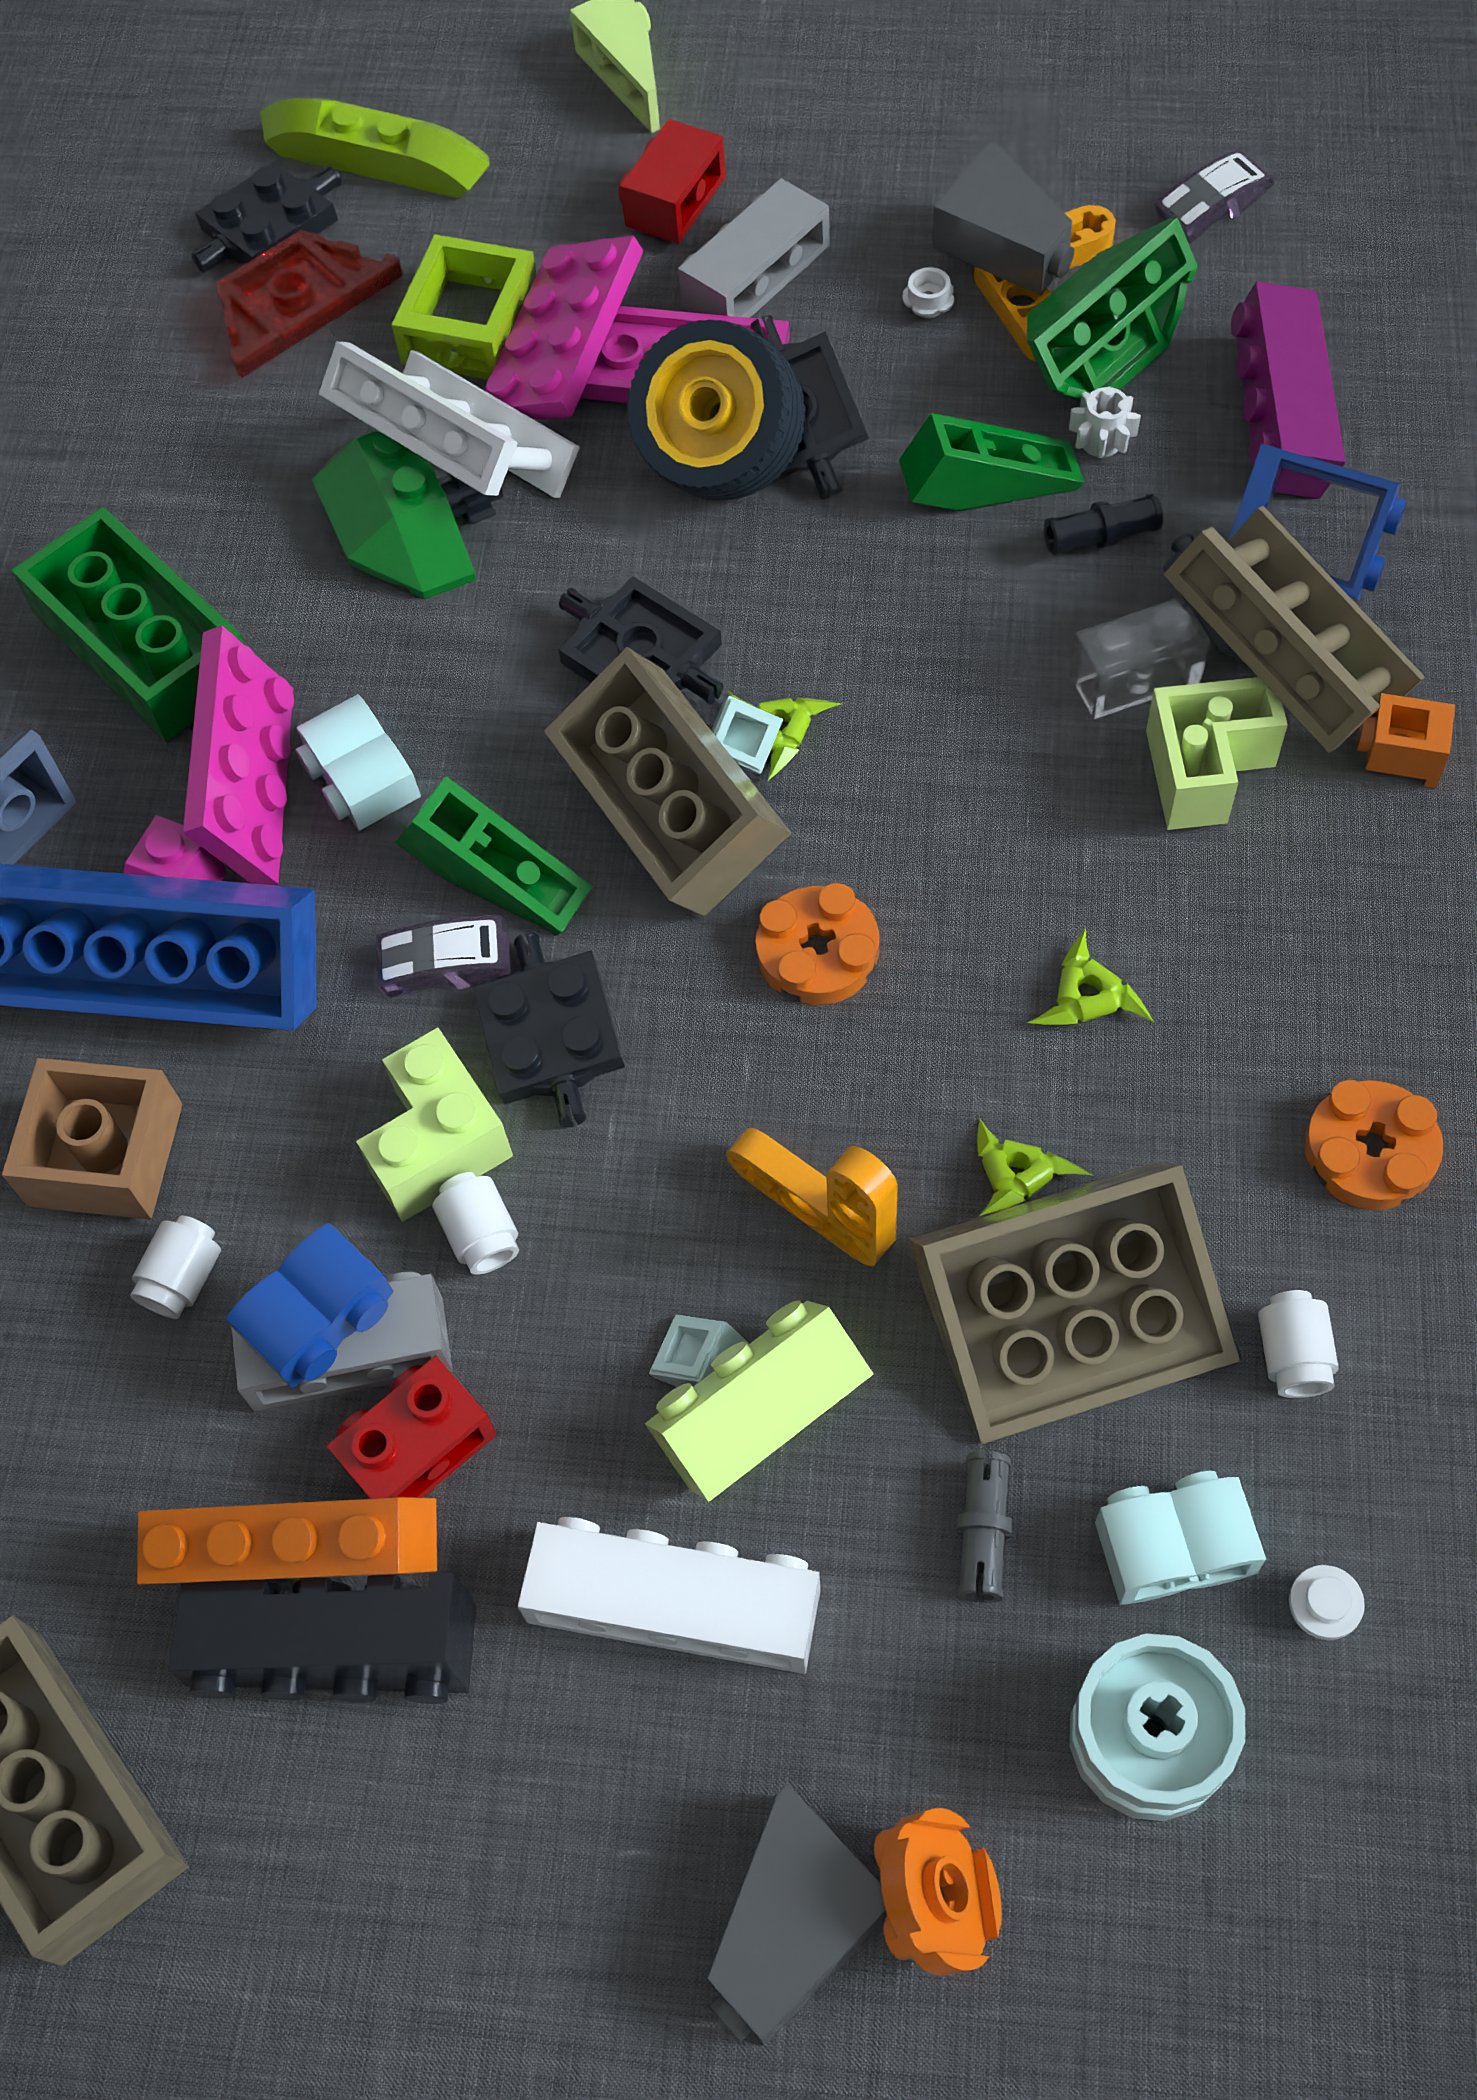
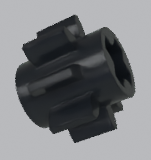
(467, 500)

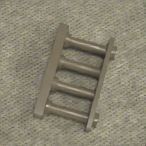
(1292, 626)

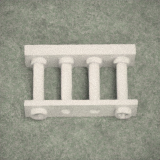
(448, 421)

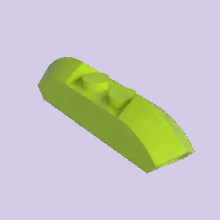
(373, 144)

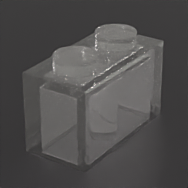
(1133, 654)

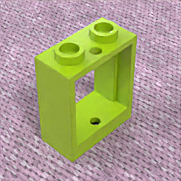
(470, 264)

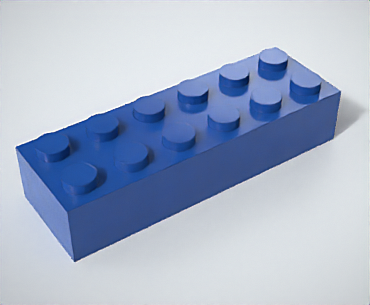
(157, 947)

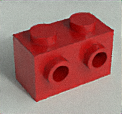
(672, 181)
(412, 1434)

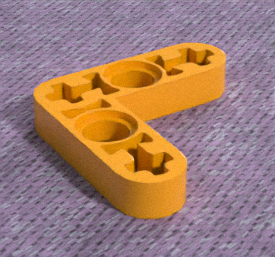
(1090, 234)
(848, 1207)

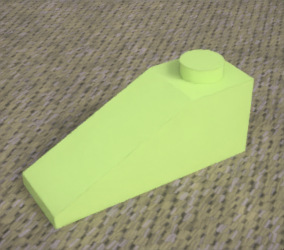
(617, 48)

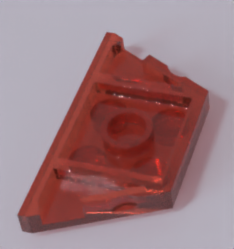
(296, 293)

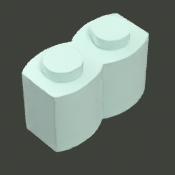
(358, 763)
(1178, 1537)

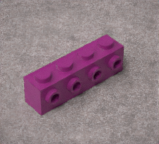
(1287, 380)

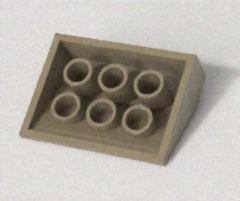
(1075, 1299)

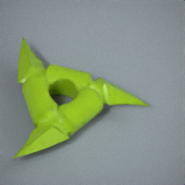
(798, 716)
(1076, 1007)
(1013, 1188)

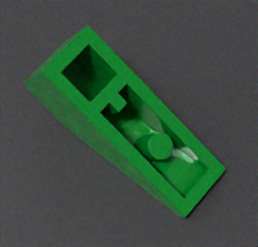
(981, 464)
(492, 858)

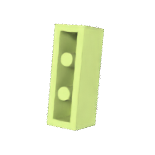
(757, 1397)

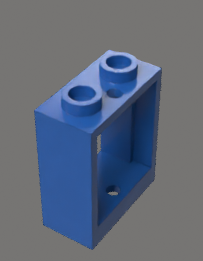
(1386, 517)

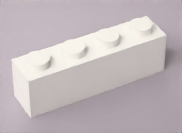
(671, 1594)

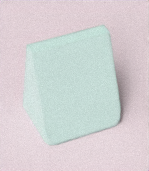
(746, 733)
(691, 1349)

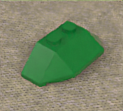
(1113, 312)
(393, 516)

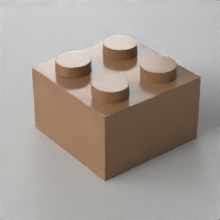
(93, 1138)

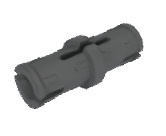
(984, 1527)

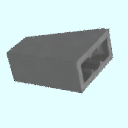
(1003, 223)
(793, 1921)

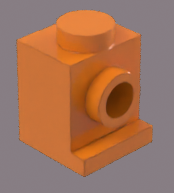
(1408, 738)

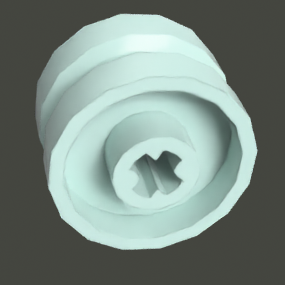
(1183, 1691)

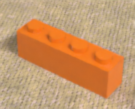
(287, 1540)

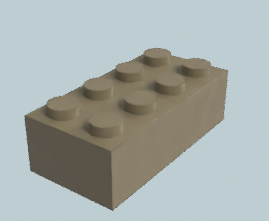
(666, 783)
(72, 1820)

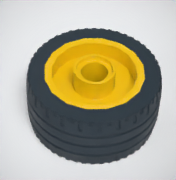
(676, 402)

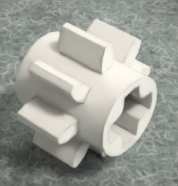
(1104, 422)

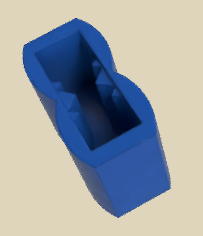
(311, 1306)

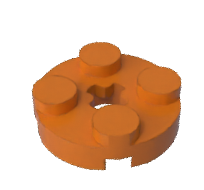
(810, 912)
(1381, 1109)
(917, 1860)

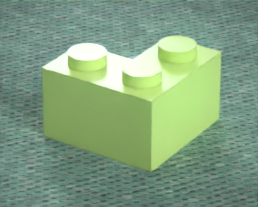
(1204, 737)
(441, 1134)

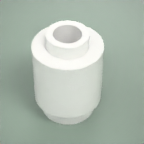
(476, 1222)
(175, 1266)
(1298, 1344)

